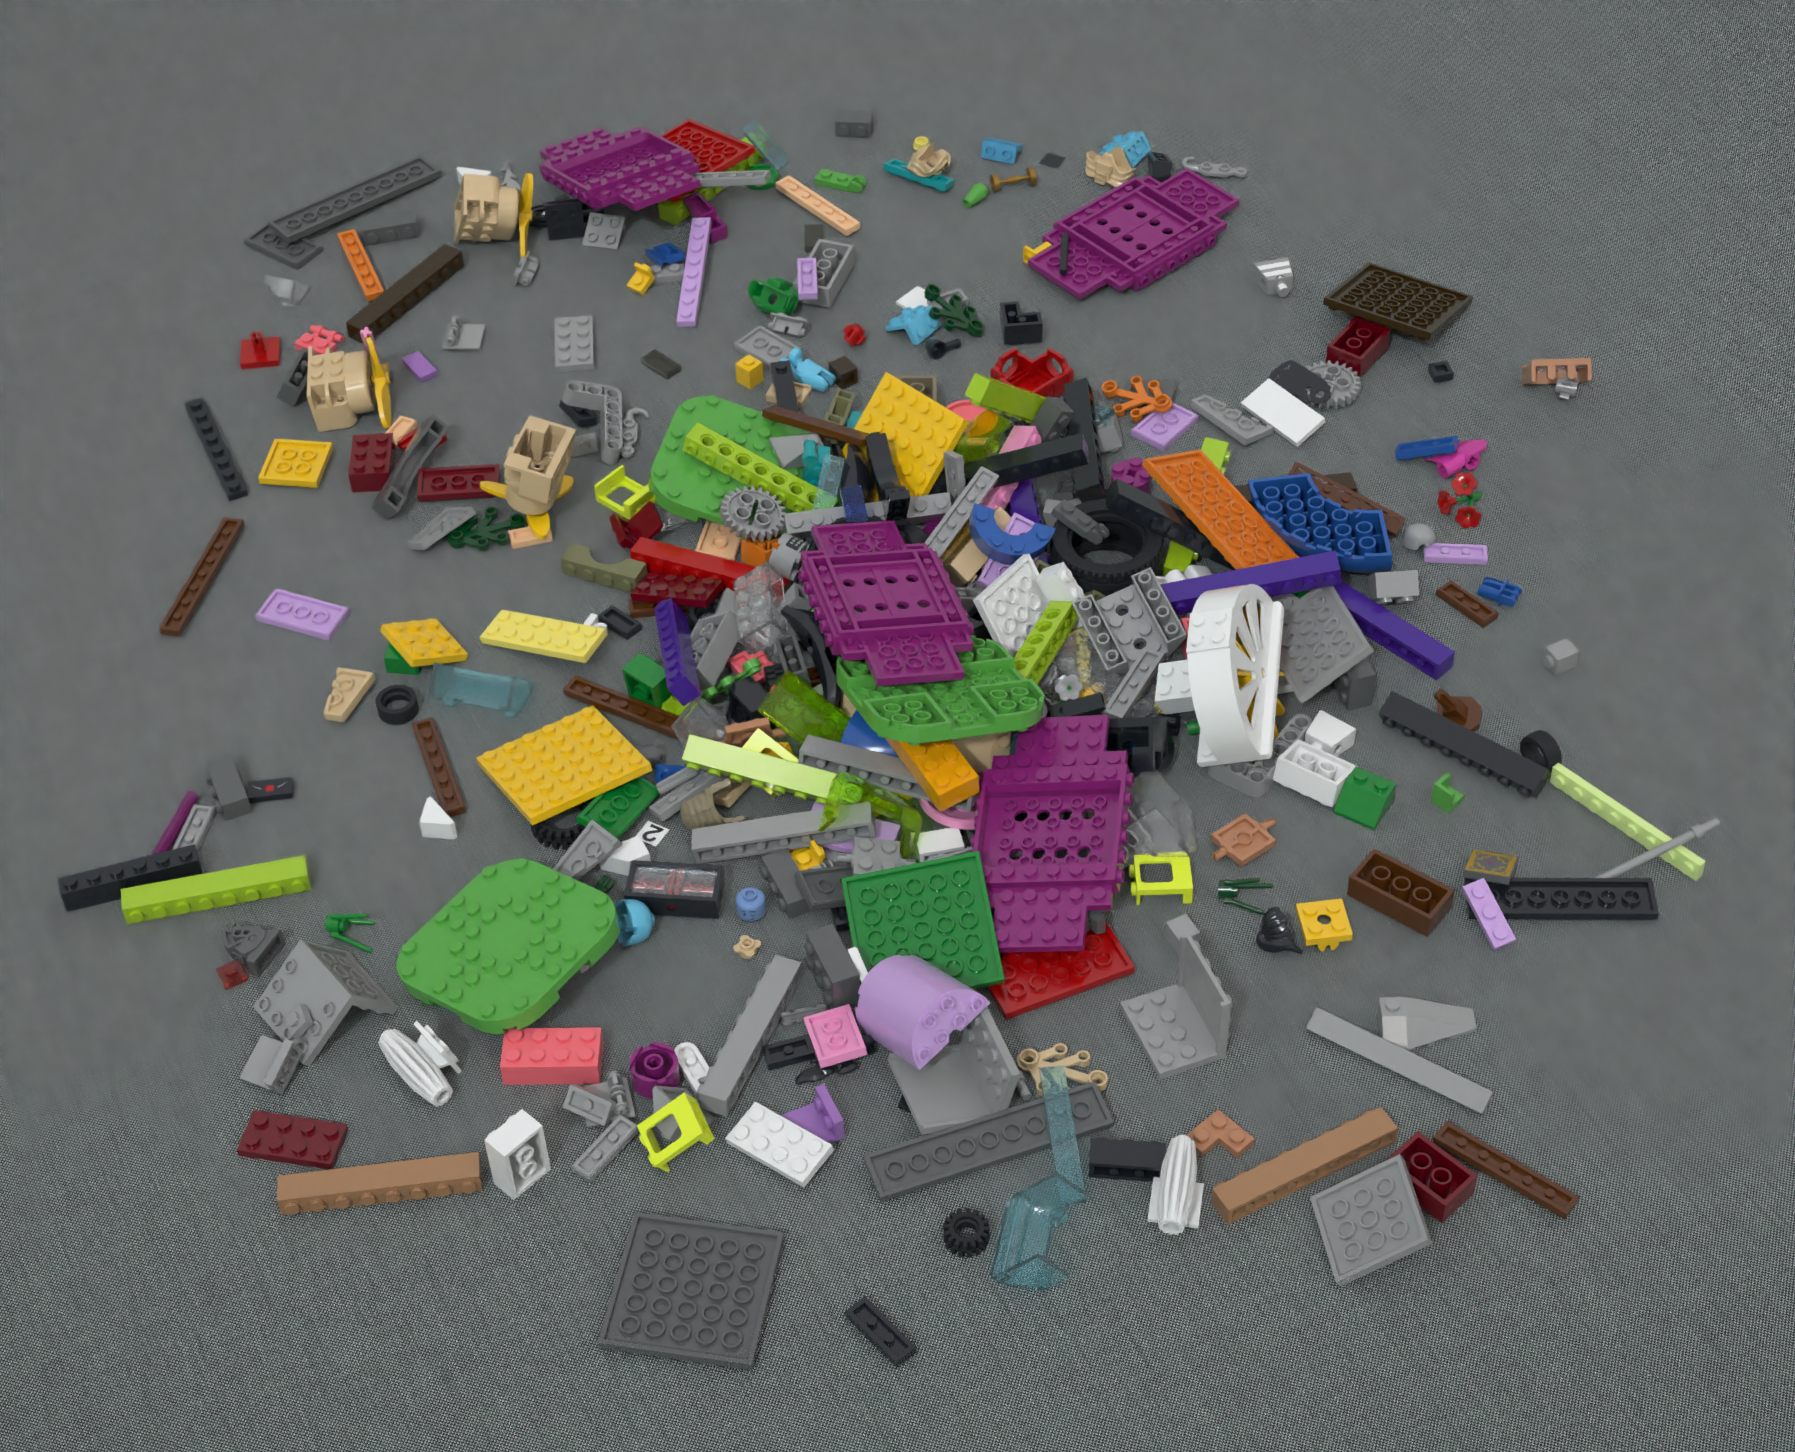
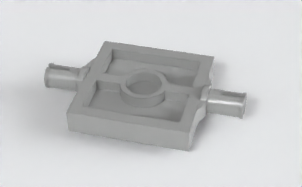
(873, 855)

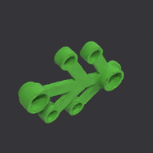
(750, 668)

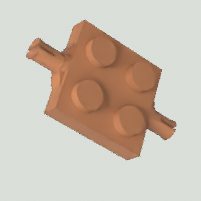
(739, 733)
(1243, 839)

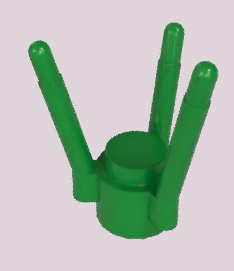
(340, 923)

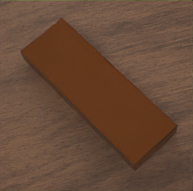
(1467, 604)

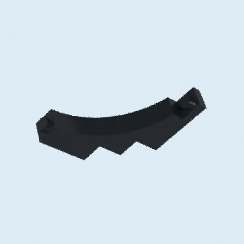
(885, 479)

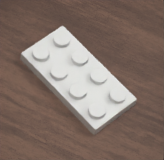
(779, 1144)

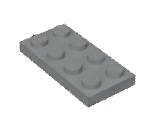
(574, 343)

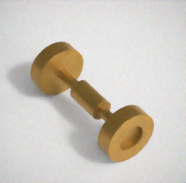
(1030, 176)

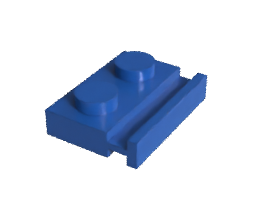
(665, 253)

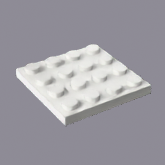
(1012, 604)

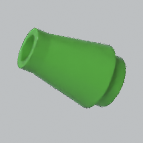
(976, 194)

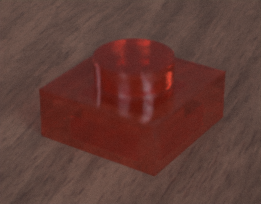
(231, 974)

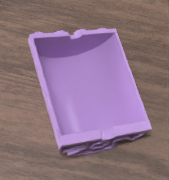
(914, 1007)

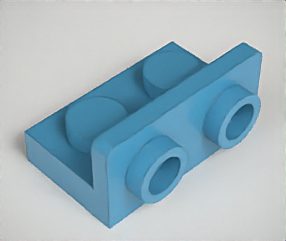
(1000, 150)

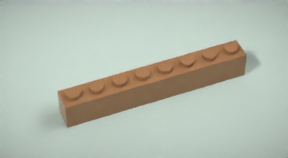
(1303, 1165)
(379, 1183)

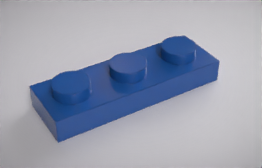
(1427, 448)

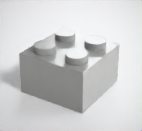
(1394, 585)

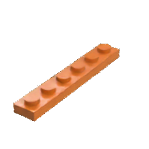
(360, 264)

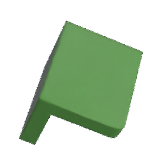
(1444, 795)

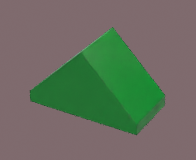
(397, 664)

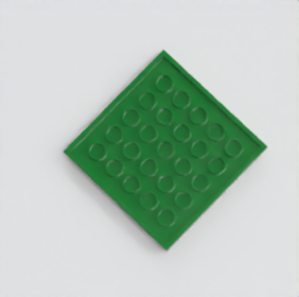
(929, 912)

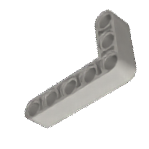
(609, 403)
(1257, 778)

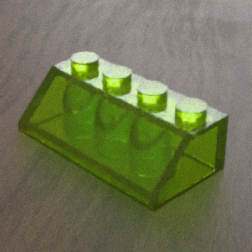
(802, 710)

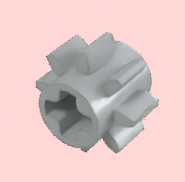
(1566, 387)

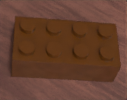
(1400, 892)

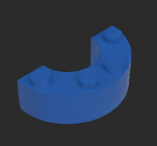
(1001, 545)

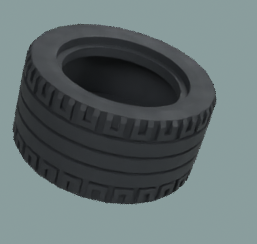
(1125, 536)

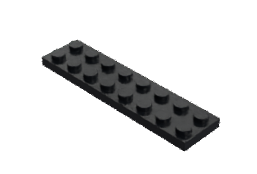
(1574, 898)

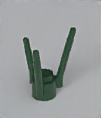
(1229, 889)

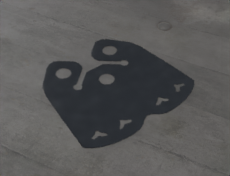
(1297, 379)

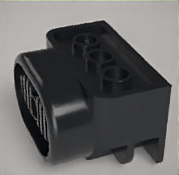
(1151, 739)

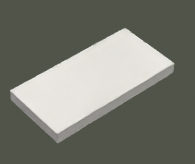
(1283, 411)

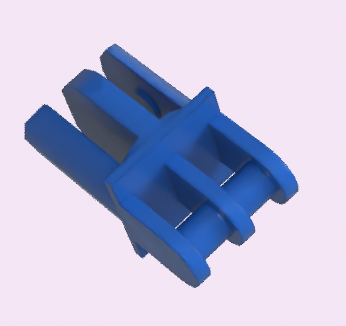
(1499, 591)

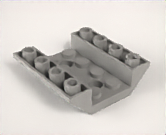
(1148, 621)

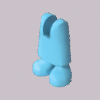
(809, 371)

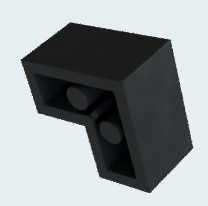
(1019, 326)

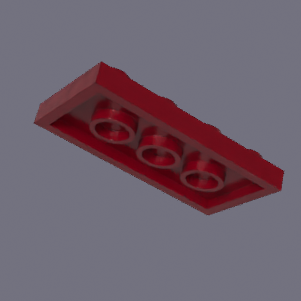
(456, 482)
(683, 589)
(292, 1140)

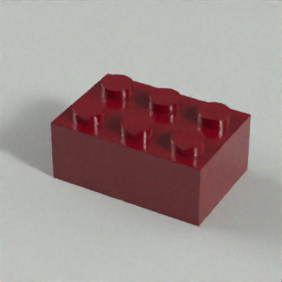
(1359, 345)
(371, 461)
(1437, 1177)

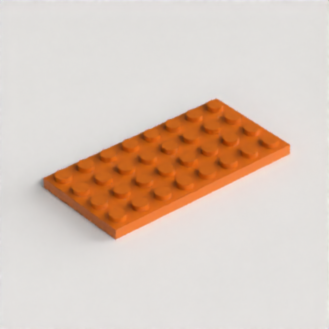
(1218, 509)

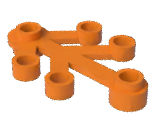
(1160, 403)

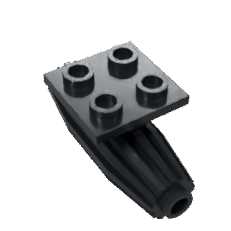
(563, 218)

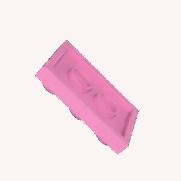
(835, 1036)

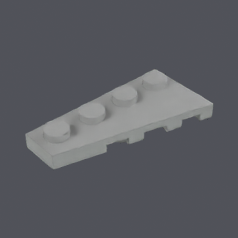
(1231, 420)

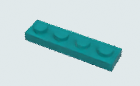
(898, 167)

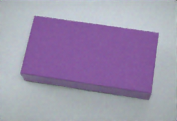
(419, 366)

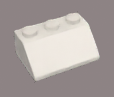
(1312, 772)

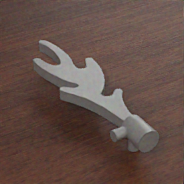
(508, 181)

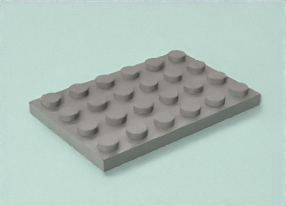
(1319, 642)

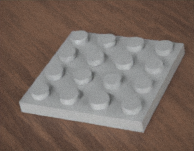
(1370, 1220)

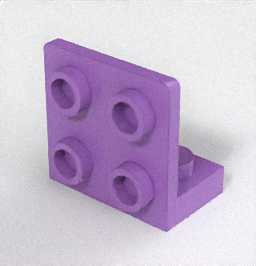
(819, 1117)

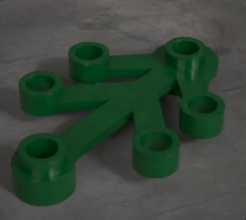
(971, 325)
(463, 537)

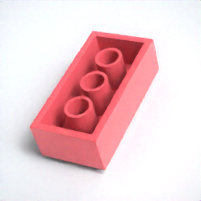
(552, 1056)

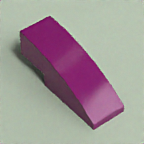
(700, 207)

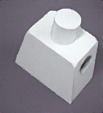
(1330, 734)

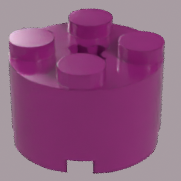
(1132, 473)
(654, 1067)

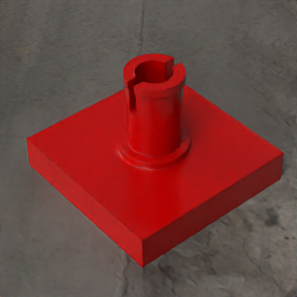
(260, 351)

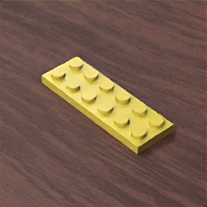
(543, 636)

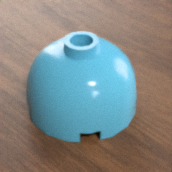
(634, 921)

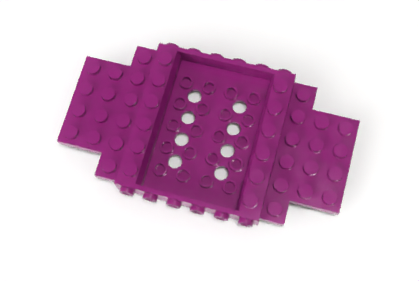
(622, 168)
(1097, 257)
(895, 642)
(1055, 769)

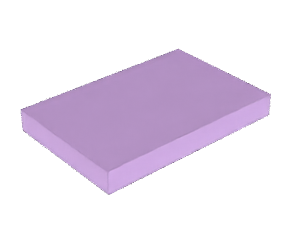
(1164, 428)

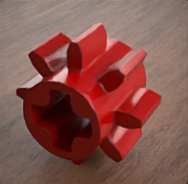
(854, 334)

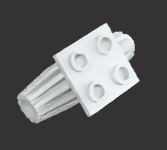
(420, 1062)
(1176, 1194)

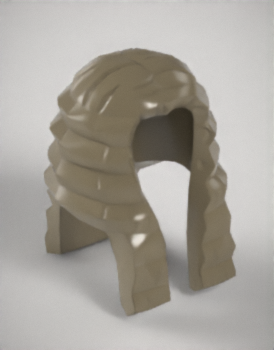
(702, 811)

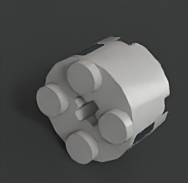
(787, 556)

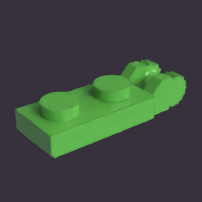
(840, 181)

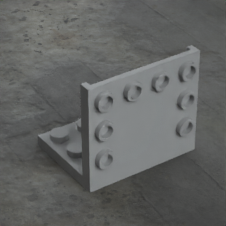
(326, 983)
(1185, 1021)
(960, 1079)

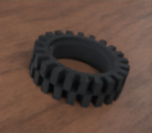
(557, 837)

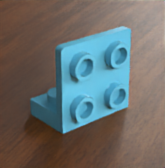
(1134, 146)

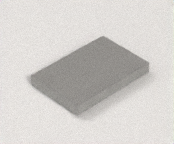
(764, 346)

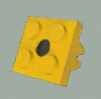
(1324, 923)

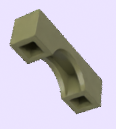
(839, 410)
(622, 575)

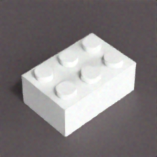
(517, 1154)

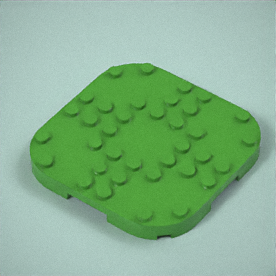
(695, 488)
(985, 702)
(508, 945)

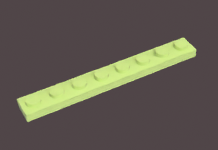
(1625, 820)

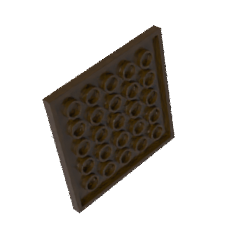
(1398, 301)

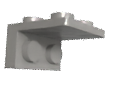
(272, 1064)

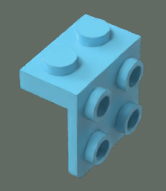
(915, 322)

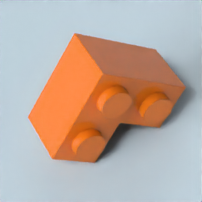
(757, 552)

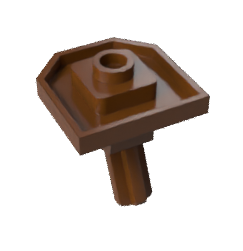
(1459, 709)

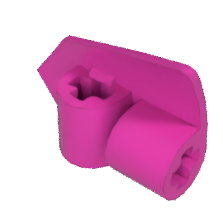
(1465, 455)

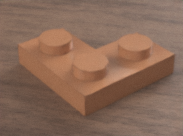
(1223, 1131)

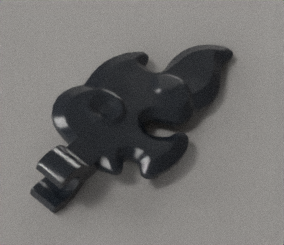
(816, 1073)

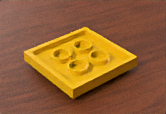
(295, 463)
(423, 642)

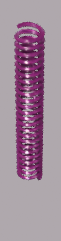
(177, 825)

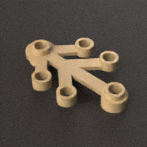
(1038, 1061)

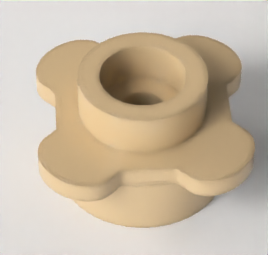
(747, 947)

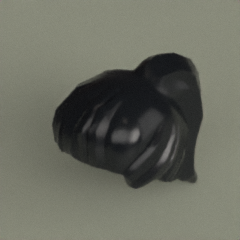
(1275, 934)

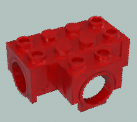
(1034, 375)

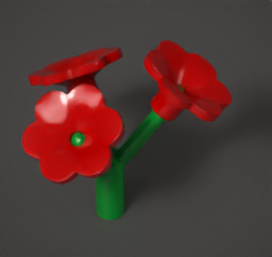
(1464, 485)

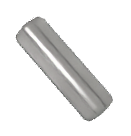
(675, 780)

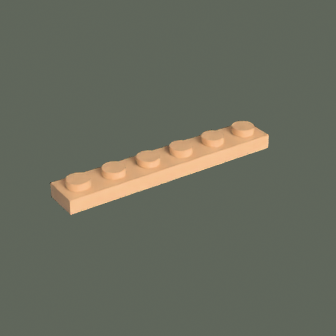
(817, 205)

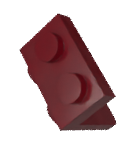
(644, 524)

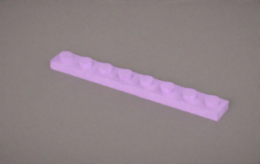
(694, 272)

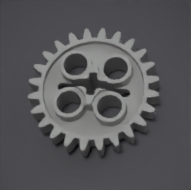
(1342, 383)
(737, 509)

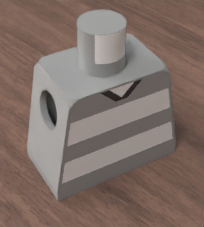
(1274, 276)

